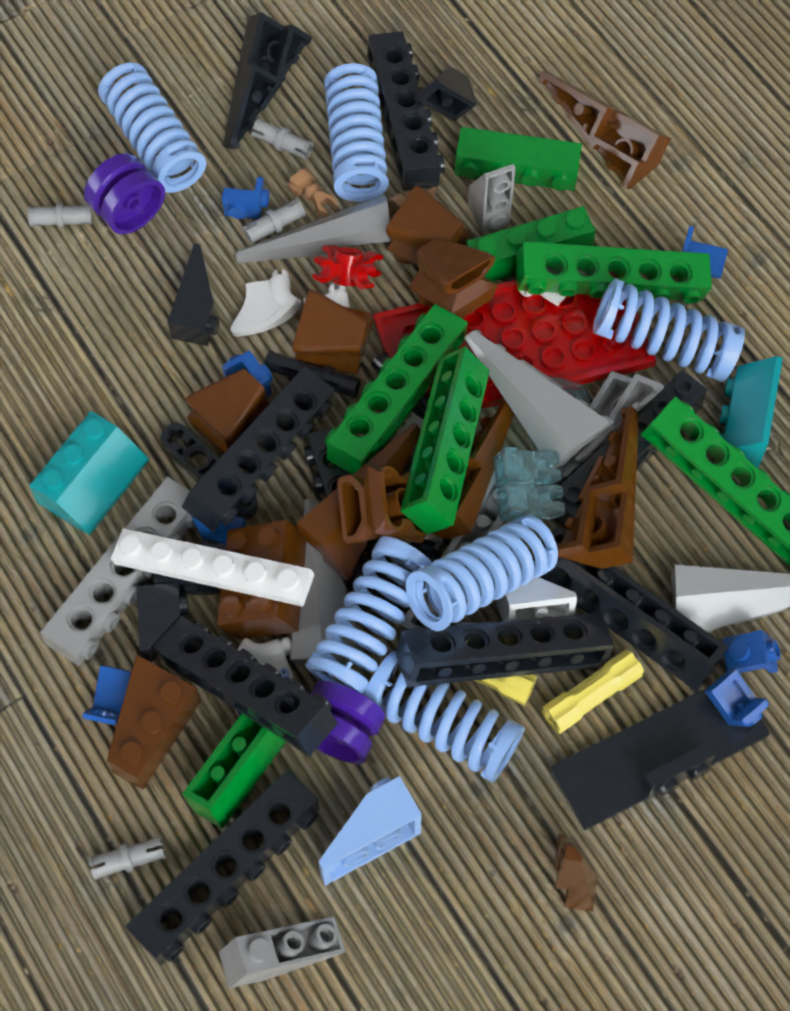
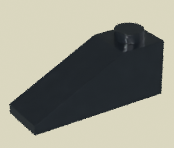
(193, 311)

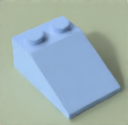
(376, 826)

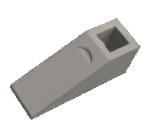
(492, 198)
(280, 951)

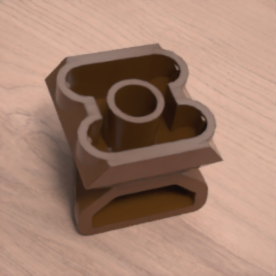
(419, 222)
(453, 277)
(332, 334)
(226, 408)
(373, 507)

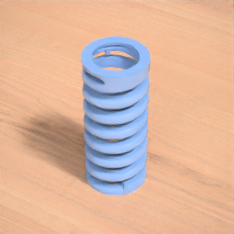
(142, 108)
(359, 116)
(725, 357)
(503, 569)
(322, 660)
(495, 755)

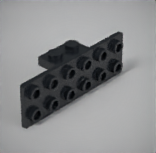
(650, 758)

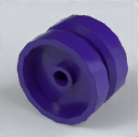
(124, 193)
(356, 719)

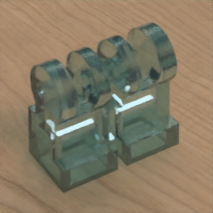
(517, 473)

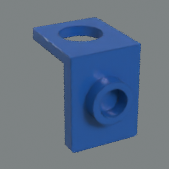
(717, 254)
(109, 695)

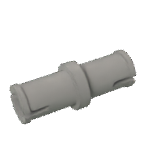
(282, 139)
(59, 215)
(274, 221)
(127, 857)

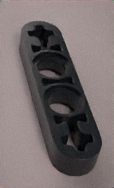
(196, 447)

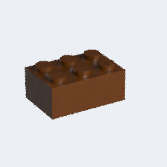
(252, 615)

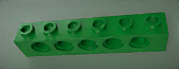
(627, 263)
(445, 441)
(351, 451)
(717, 478)

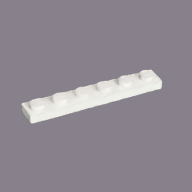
(213, 567)

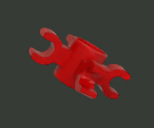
(347, 266)

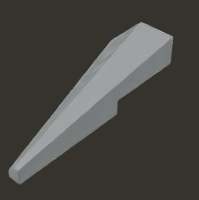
(353, 226)
(614, 395)
(541, 405)
(727, 596)
(322, 602)

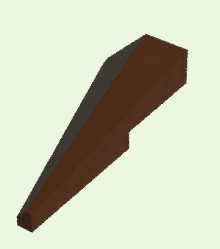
(622, 141)
(479, 470)
(323, 523)
(604, 523)
(574, 876)

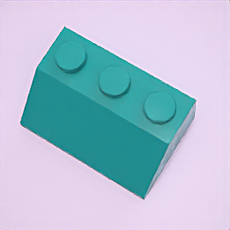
(751, 407)
(88, 473)

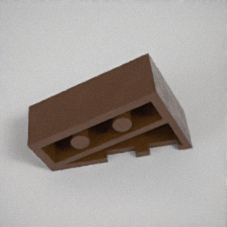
(149, 721)

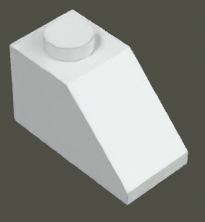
(537, 600)

